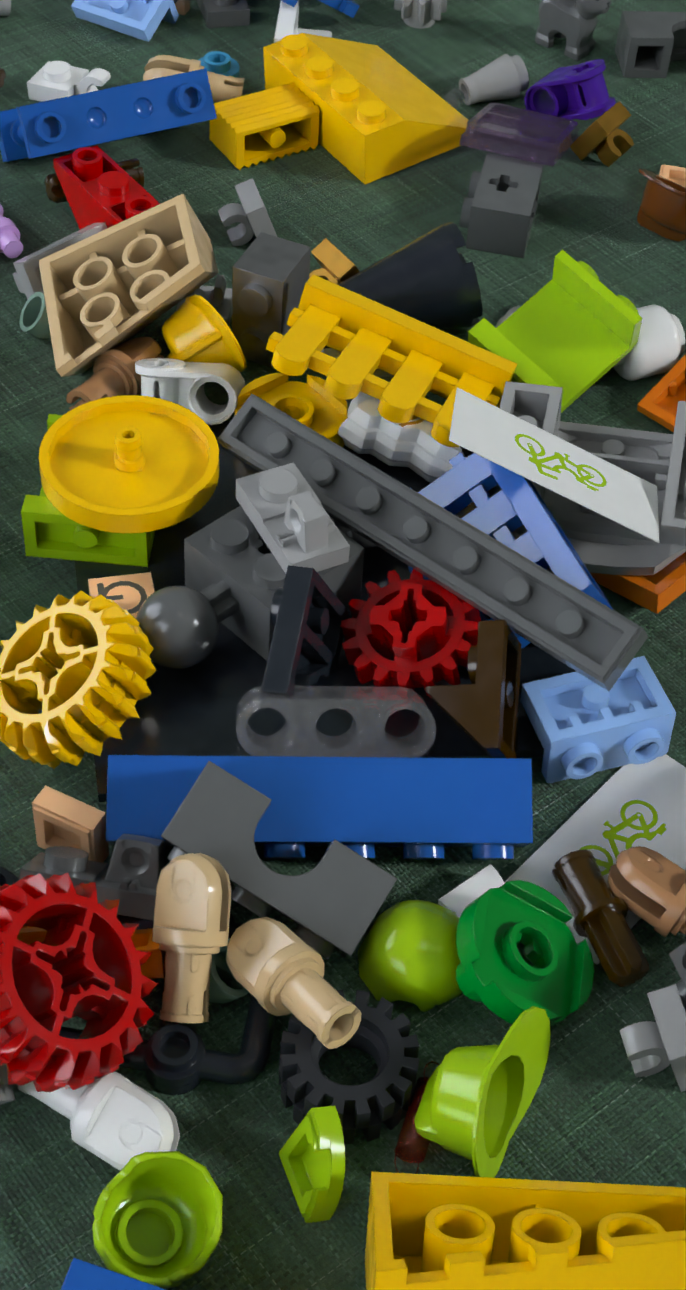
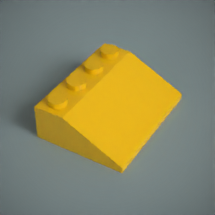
(369, 105)

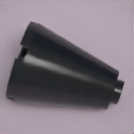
(425, 281)

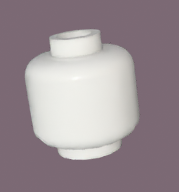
(658, 345)

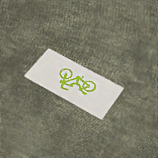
(555, 464)
(632, 809)

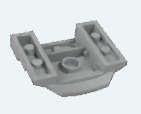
(652, 456)

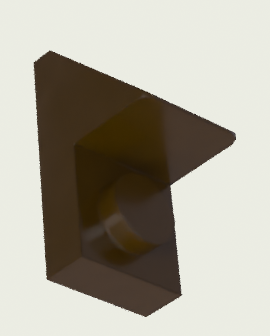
(491, 703)

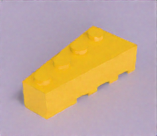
(522, 1234)

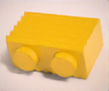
(265, 125)

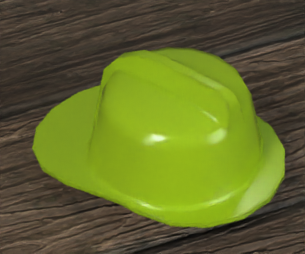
(484, 1093)

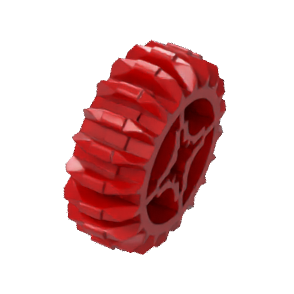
(79, 970)

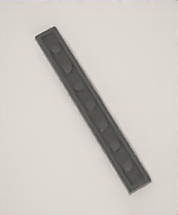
(441, 545)

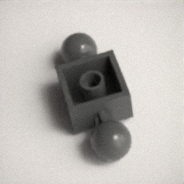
(233, 583)

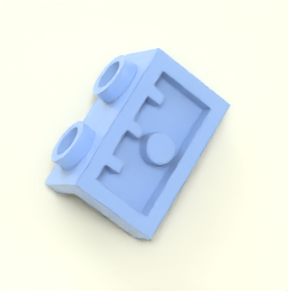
(128, 17)
(595, 728)

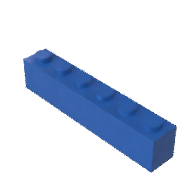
(346, 799)

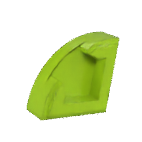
(316, 1163)

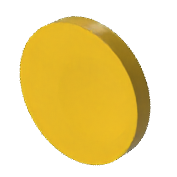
(129, 464)

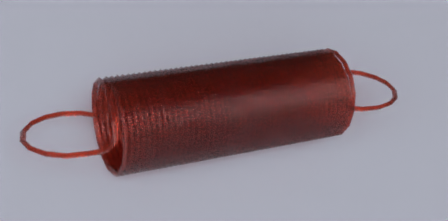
(411, 1144)

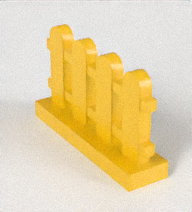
(393, 342)

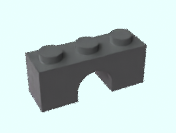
(650, 42)
(328, 903)

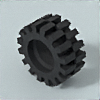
(357, 1105)

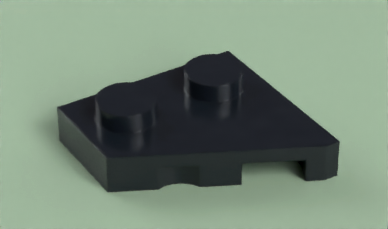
(305, 632)

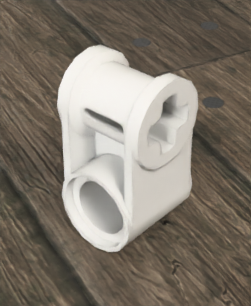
(185, 382)

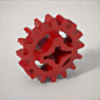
(416, 627)

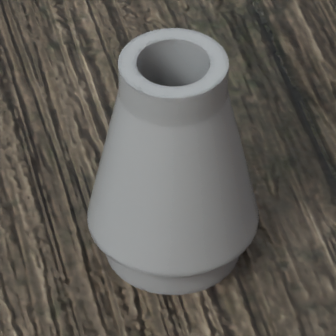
(496, 81)

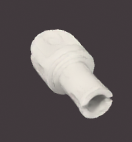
(113, 1118)

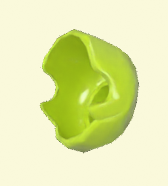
(412, 954)
(158, 1219)

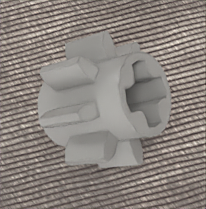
(420, 12)

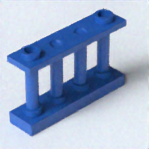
(105, 115)

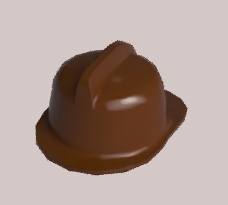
(663, 207)

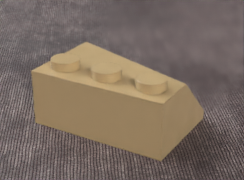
(122, 281)

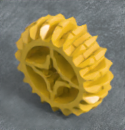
(77, 686)

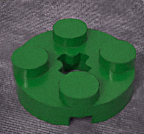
(496, 972)

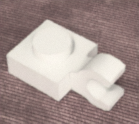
(61, 80)

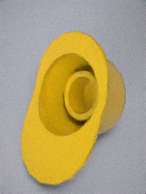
(201, 335)

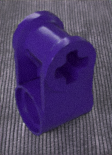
(572, 92)

